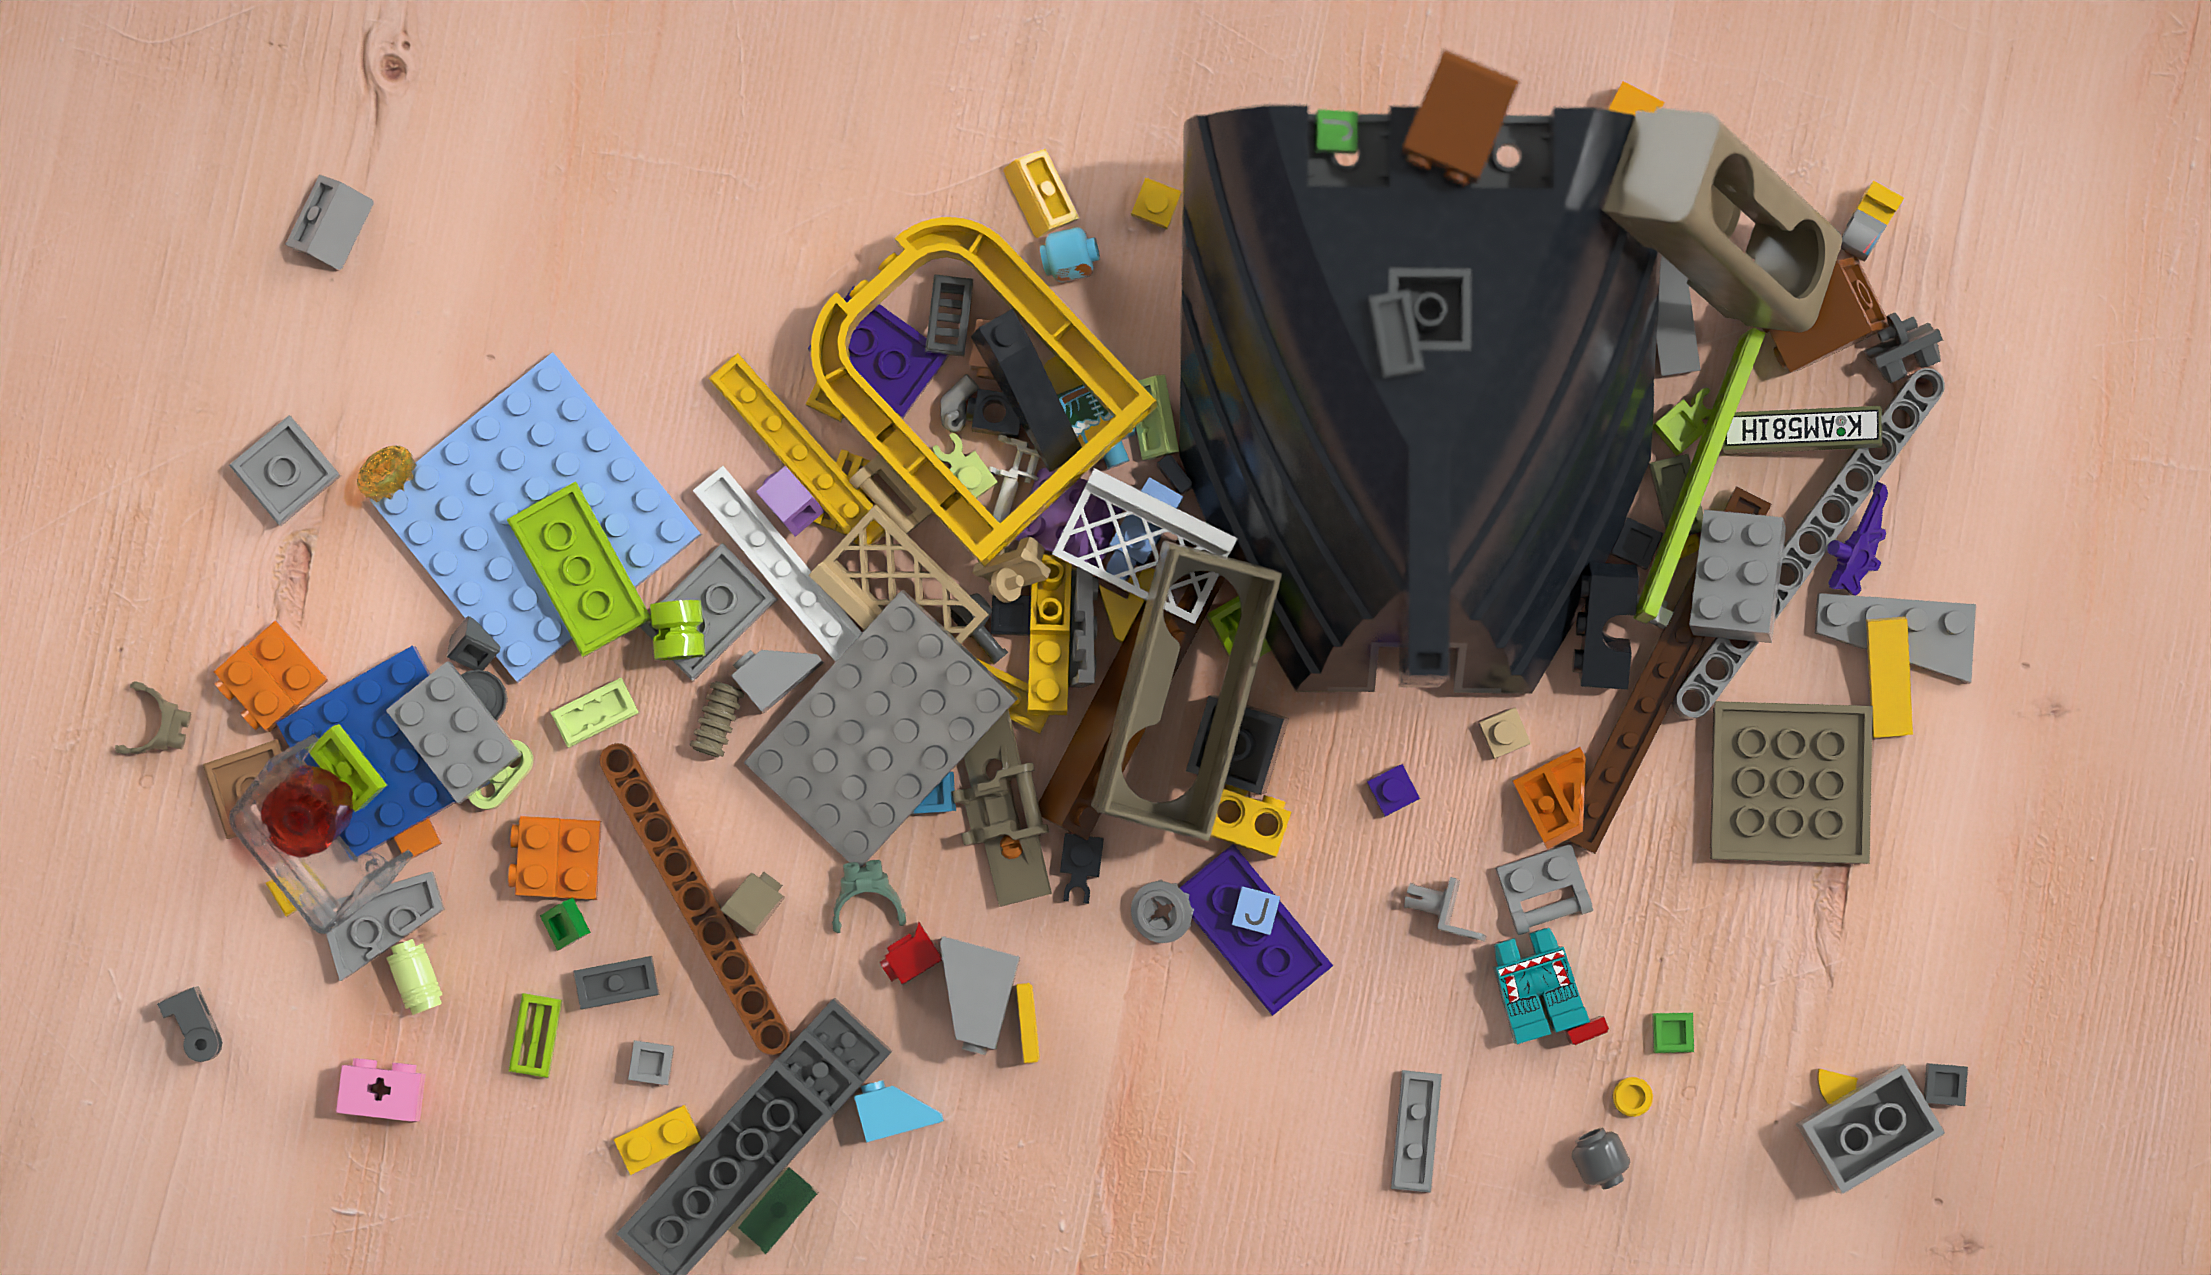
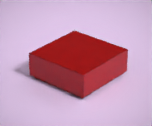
(1587, 1031)

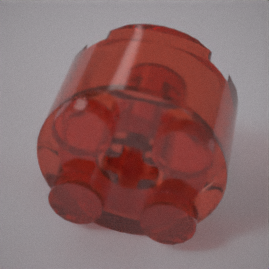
(307, 811)

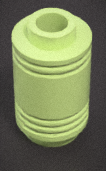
(414, 976)

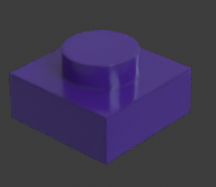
(1393, 790)

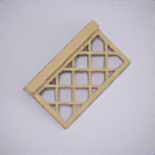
(862, 605)

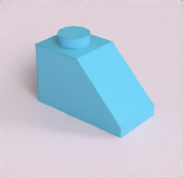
(892, 1111)

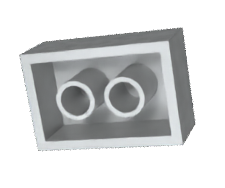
(1737, 576)
(1870, 1128)

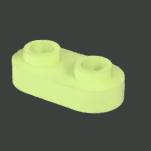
(506, 780)

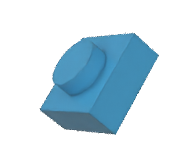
(940, 798)

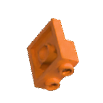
(269, 677)
(555, 857)

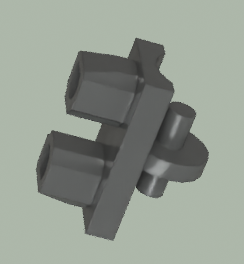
(1901, 340)

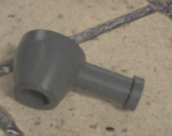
(963, 617)

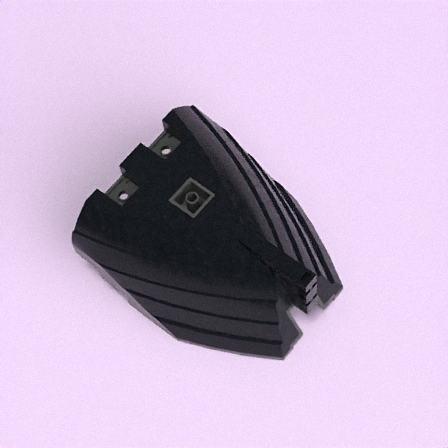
(1434, 496)

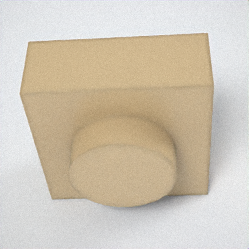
(1504, 733)

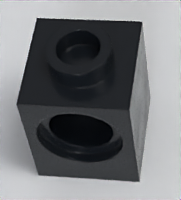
(1008, 427)

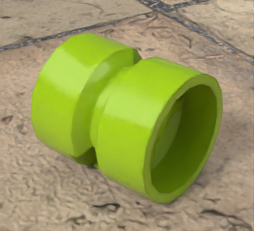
(677, 630)

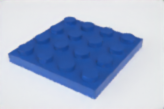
(360, 709)

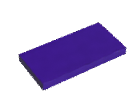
(1271, 965)

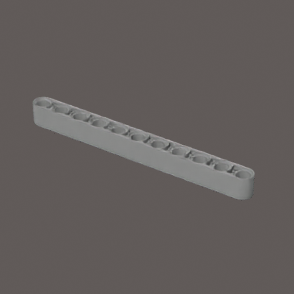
(1823, 531)

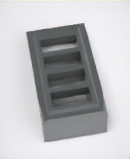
(951, 285)

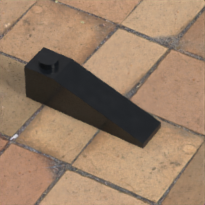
(1027, 388)

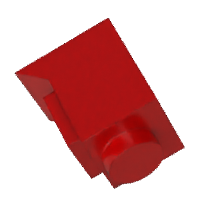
(910, 956)

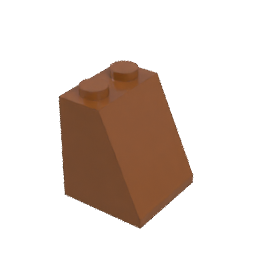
(1459, 118)
(1845, 318)

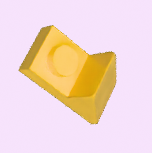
(1123, 611)

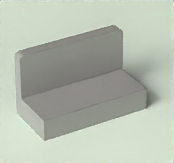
(330, 222)

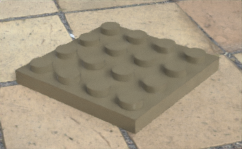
(1791, 782)

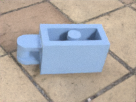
(1133, 527)

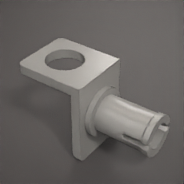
(1440, 904)

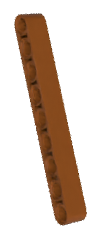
(681, 884)

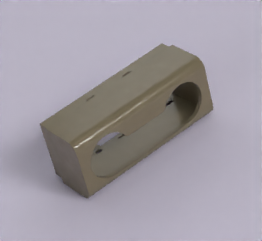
(1668, 209)
(1149, 684)

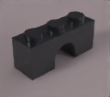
(1608, 592)

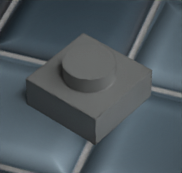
(1945, 1084)

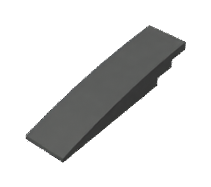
(754, 1141)

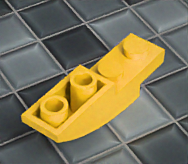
(1050, 640)

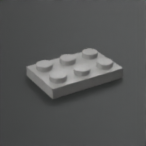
(453, 732)

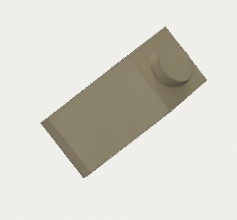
(754, 902)

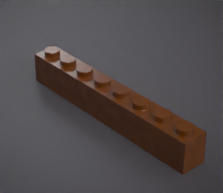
(1074, 782)

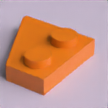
(1556, 797)

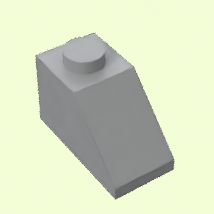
(773, 674)

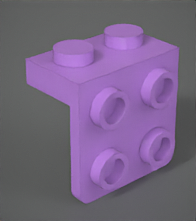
(1052, 522)

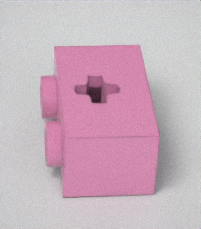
(357, 1097)

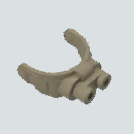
(171, 725)

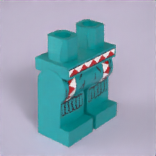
(1536, 975)

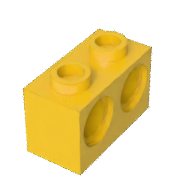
(1243, 830)

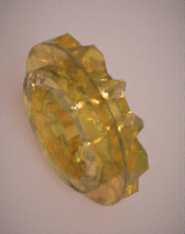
(382, 463)

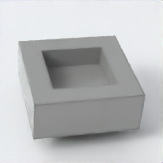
(651, 1062)

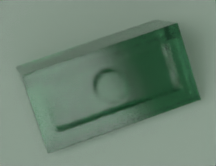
(778, 1210)

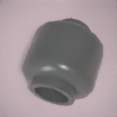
(1601, 1158)

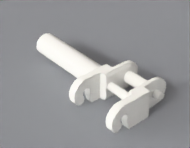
(1010, 482)

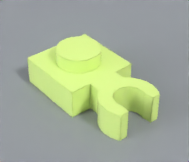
(969, 469)

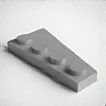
(1937, 631)

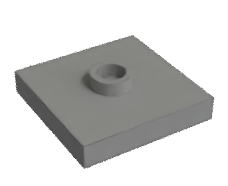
(285, 470)

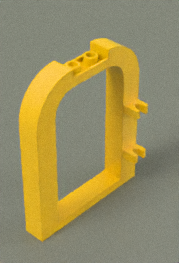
(1039, 310)

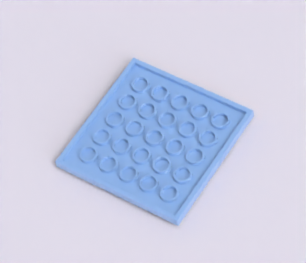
(505, 460)

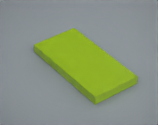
(579, 569)

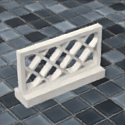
(1150, 511)

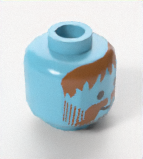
(1069, 255)

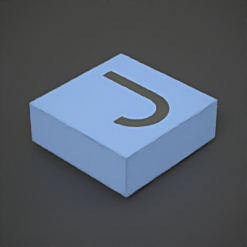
(1256, 910)

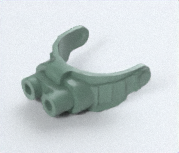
(865, 879)

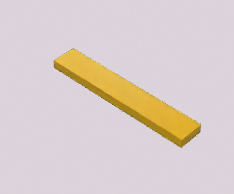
(794, 446)

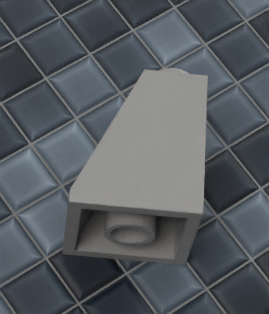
(978, 991)

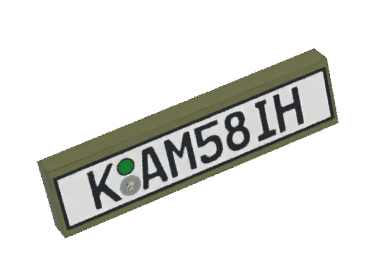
(1805, 430)

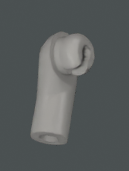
(954, 404)

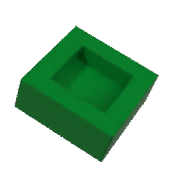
(565, 924)

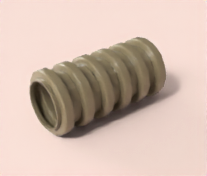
(717, 719)

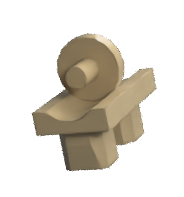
(1014, 569)

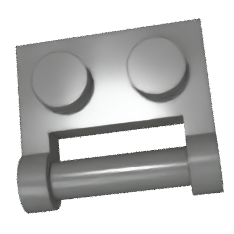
(1539, 876)

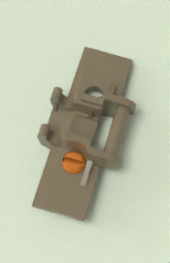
(1012, 853)

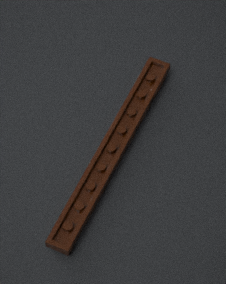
(1647, 705)

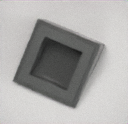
(472, 645)

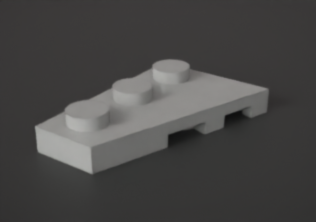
(1082, 629)
(384, 922)

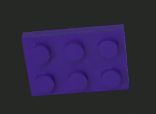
(892, 358)

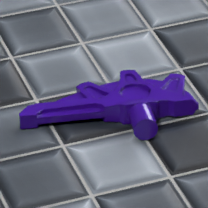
(1859, 551)

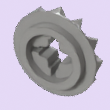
(1145, 905)

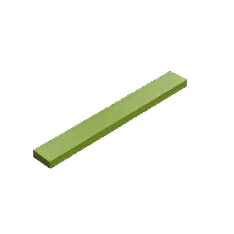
(1698, 475)

